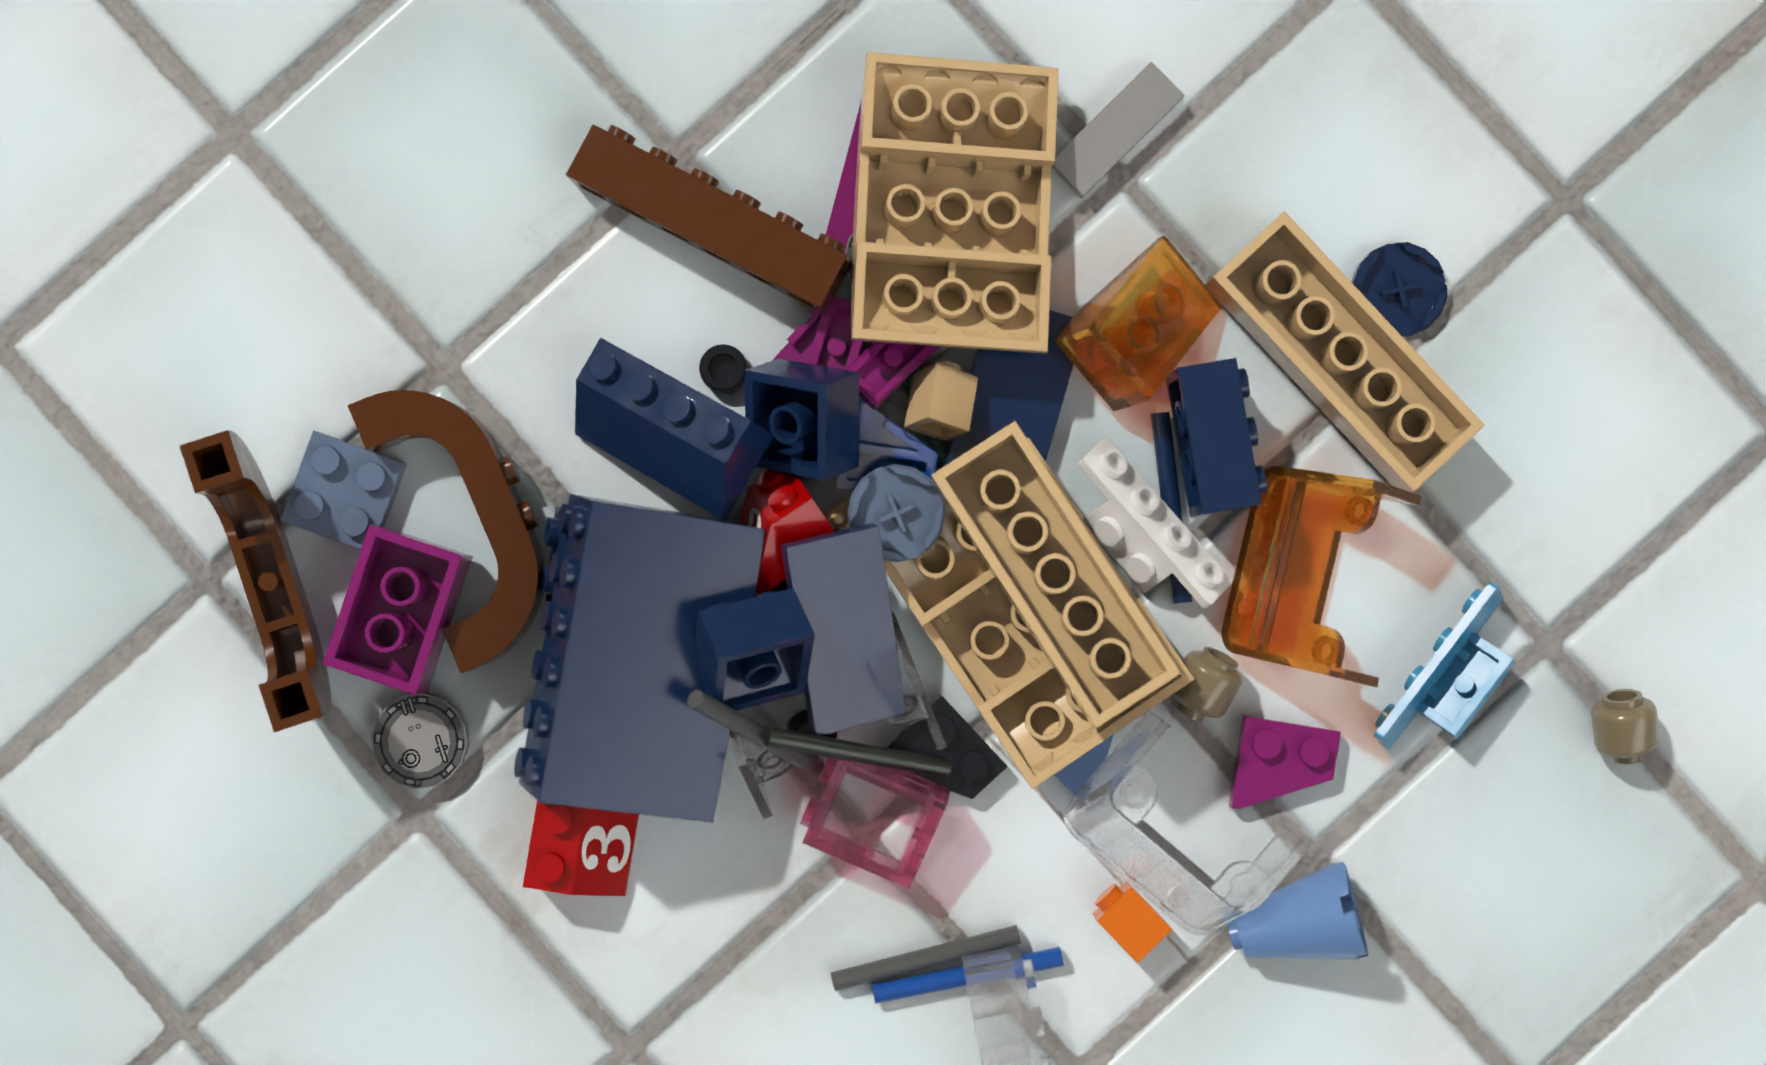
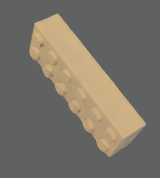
(1344, 354)
(1055, 575)

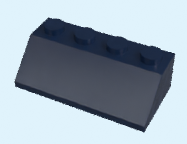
(666, 429)

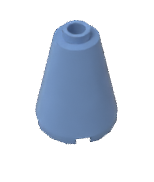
(1305, 920)

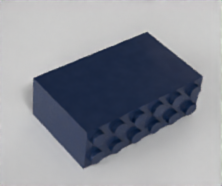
(624, 658)

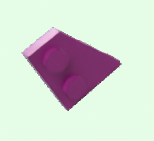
(825, 339)
(1280, 759)

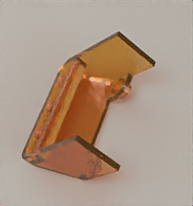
(1289, 567)

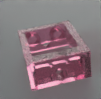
(903, 783)

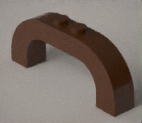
(491, 481)
(234, 485)

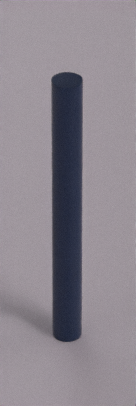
(1168, 484)

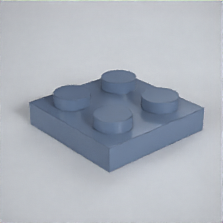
(342, 490)

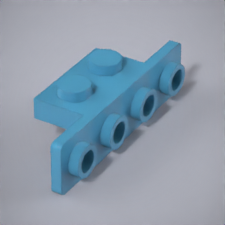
(1456, 677)

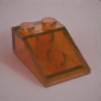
(1139, 326)

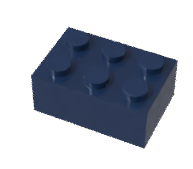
(1215, 437)

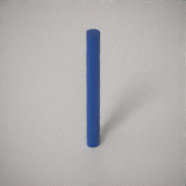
(952, 978)

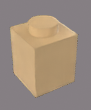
(941, 401)

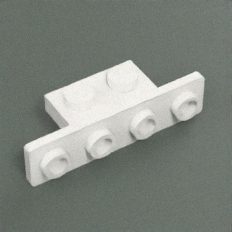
(1145, 532)

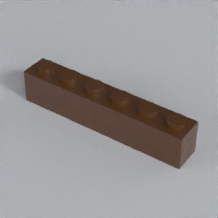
(710, 218)

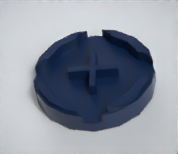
(1403, 286)

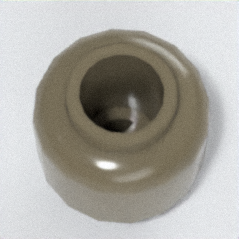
(1213, 684)
(1625, 726)

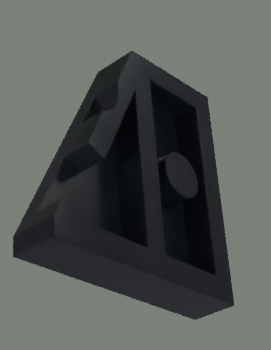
(972, 759)

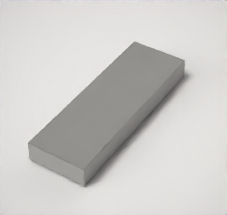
(1116, 129)

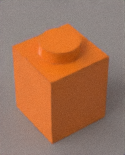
(1130, 920)

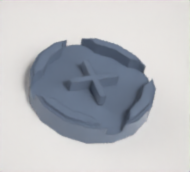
(904, 508)

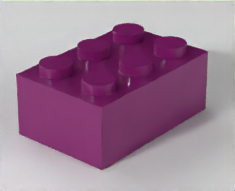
(397, 610)

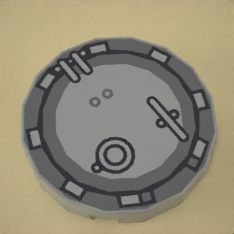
(420, 740)

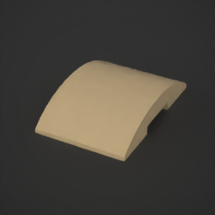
(953, 203)
(1001, 660)

